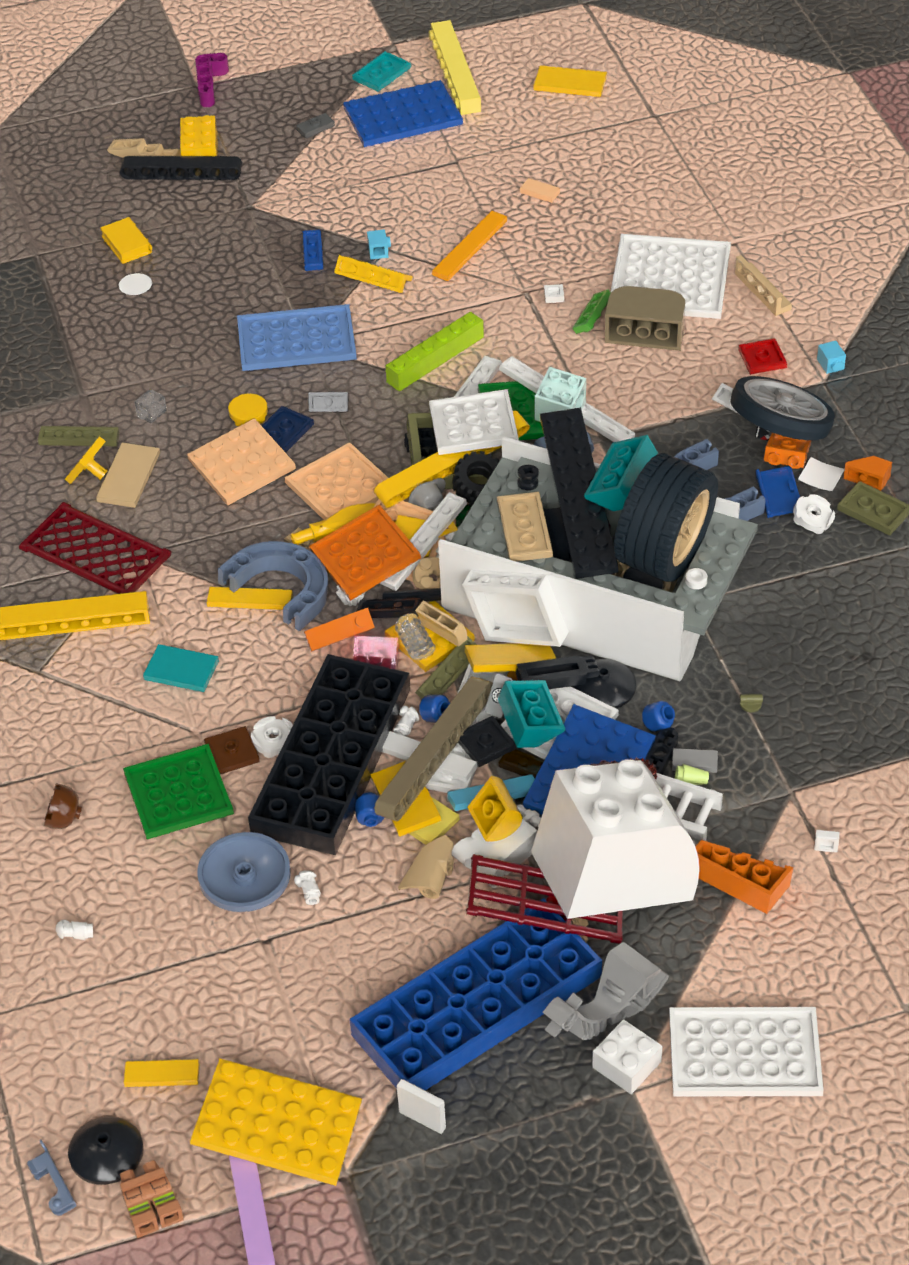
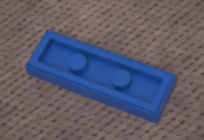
(312, 250)

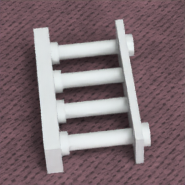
(691, 793)

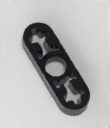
(658, 745)

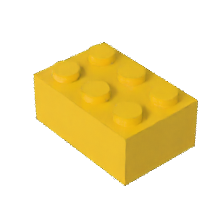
(198, 136)

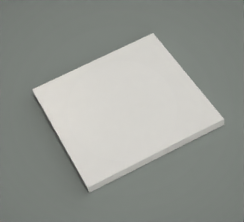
(676, 264)

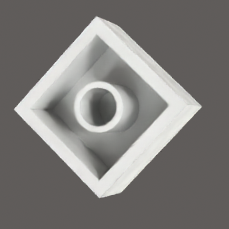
(627, 1056)

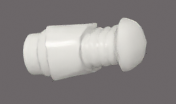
(406, 723)
(310, 889)
(73, 929)

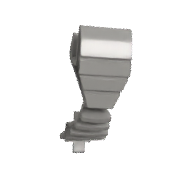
(624, 990)

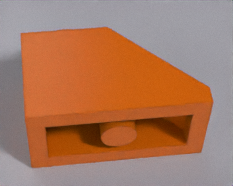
(869, 470)

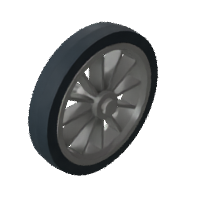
(782, 408)

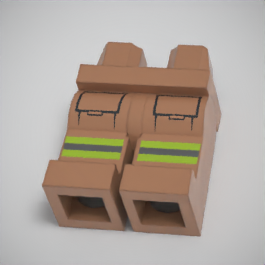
(146, 1190)

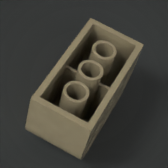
(645, 318)

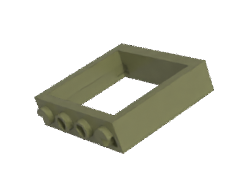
(424, 420)

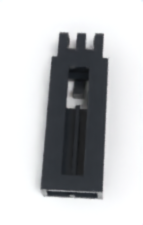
(559, 671)

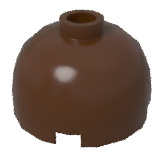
(62, 808)

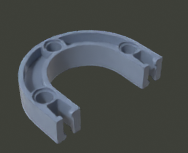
(702, 457)
(286, 558)

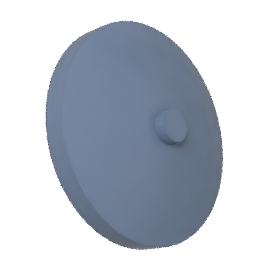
(244, 872)

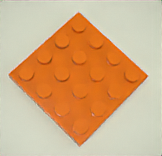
(365, 552)

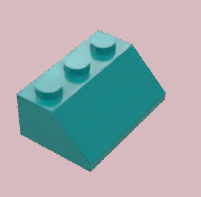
(530, 712)

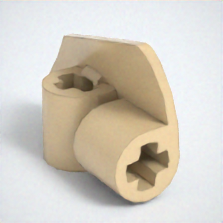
(430, 868)

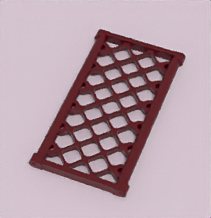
(103, 529)

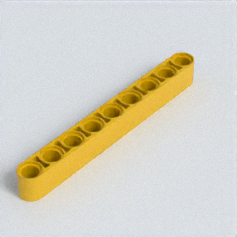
(435, 466)

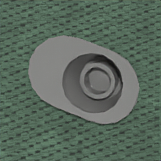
(428, 494)

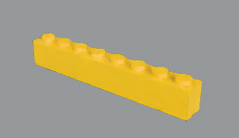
(74, 615)

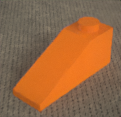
(339, 629)

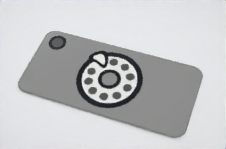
(493, 706)

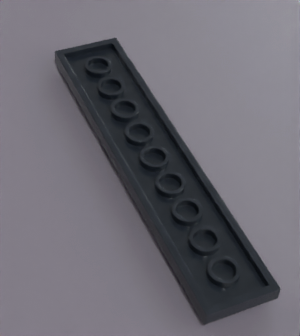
(572, 473)

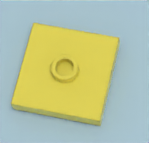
(436, 830)

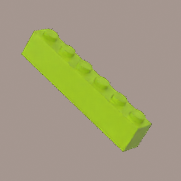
(434, 351)

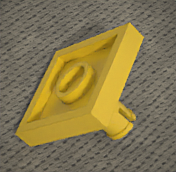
(88, 462)

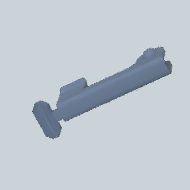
(44, 1164)

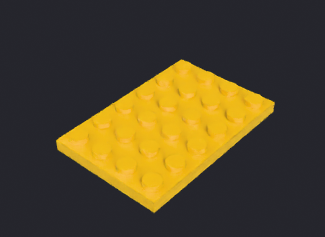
(276, 1121)

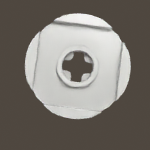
(816, 523)
(262, 731)

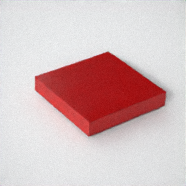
(762, 356)

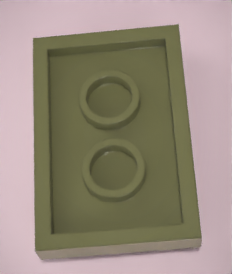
(874, 508)

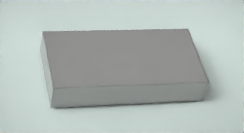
(701, 759)

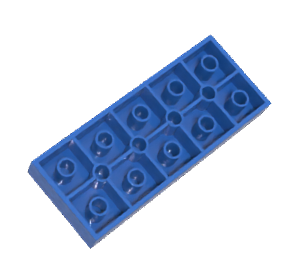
(473, 1000)

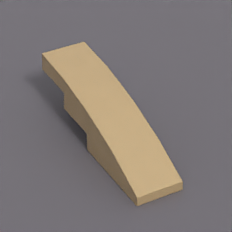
(138, 147)

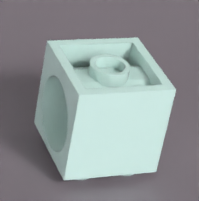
(560, 392)

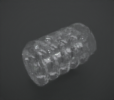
(414, 637)

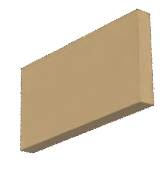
(128, 475)
(524, 526)

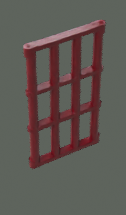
(523, 902)

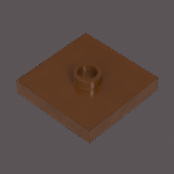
(233, 750)

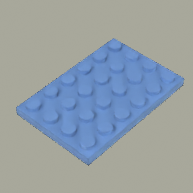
(296, 337)

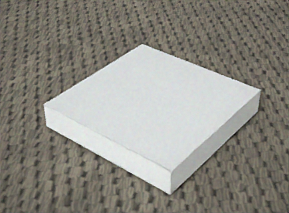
(421, 1106)

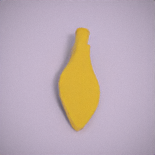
(323, 528)

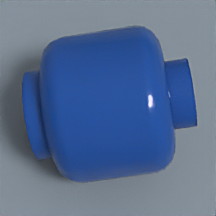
(432, 707)
(658, 716)
(365, 810)

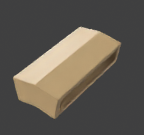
(442, 623)

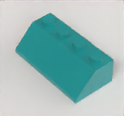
(619, 471)

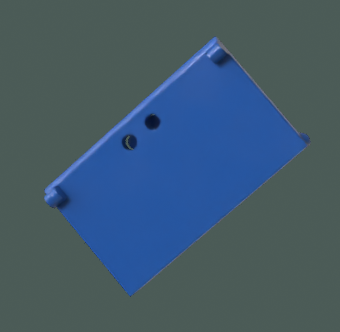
(779, 490)

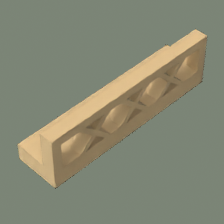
(761, 287)

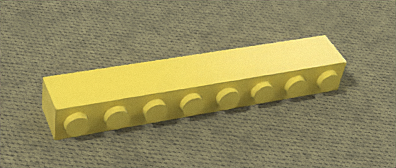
(455, 67)

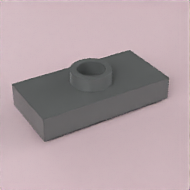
(315, 125)

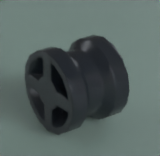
(528, 477)

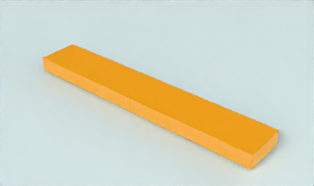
(469, 246)

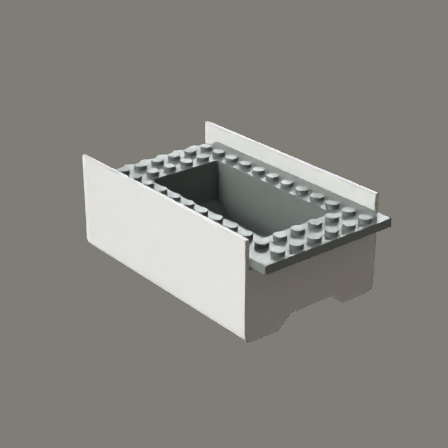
(602, 612)

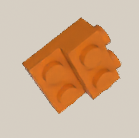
(786, 451)

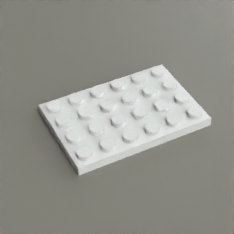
(745, 1051)

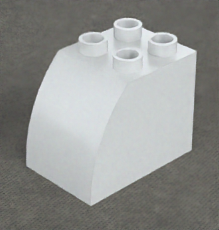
(613, 841)

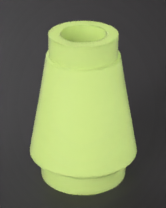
(691, 775)

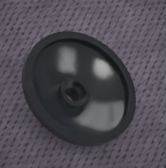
(614, 684)
(105, 1161)

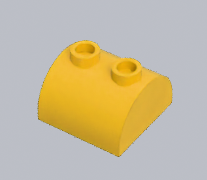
(495, 811)

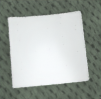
(821, 474)

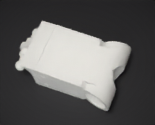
(511, 849)

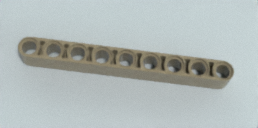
(433, 749)

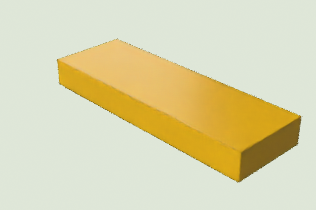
(161, 1073)

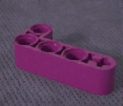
(206, 67)

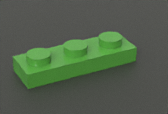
(592, 312)

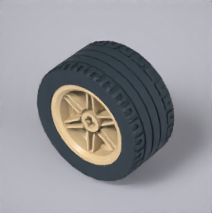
(665, 517)

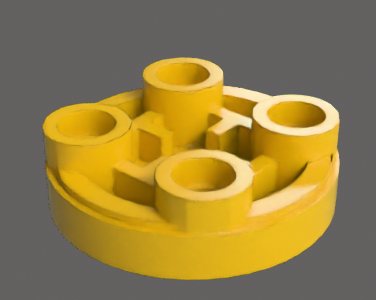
(247, 407)

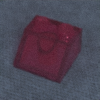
(377, 650)

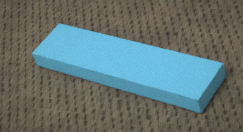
(517, 788)

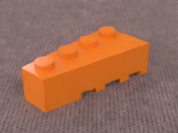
(743, 877)

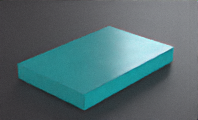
(381, 71)
(181, 668)

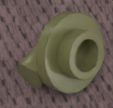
(751, 702)

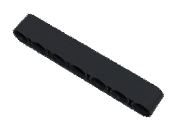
(181, 168)

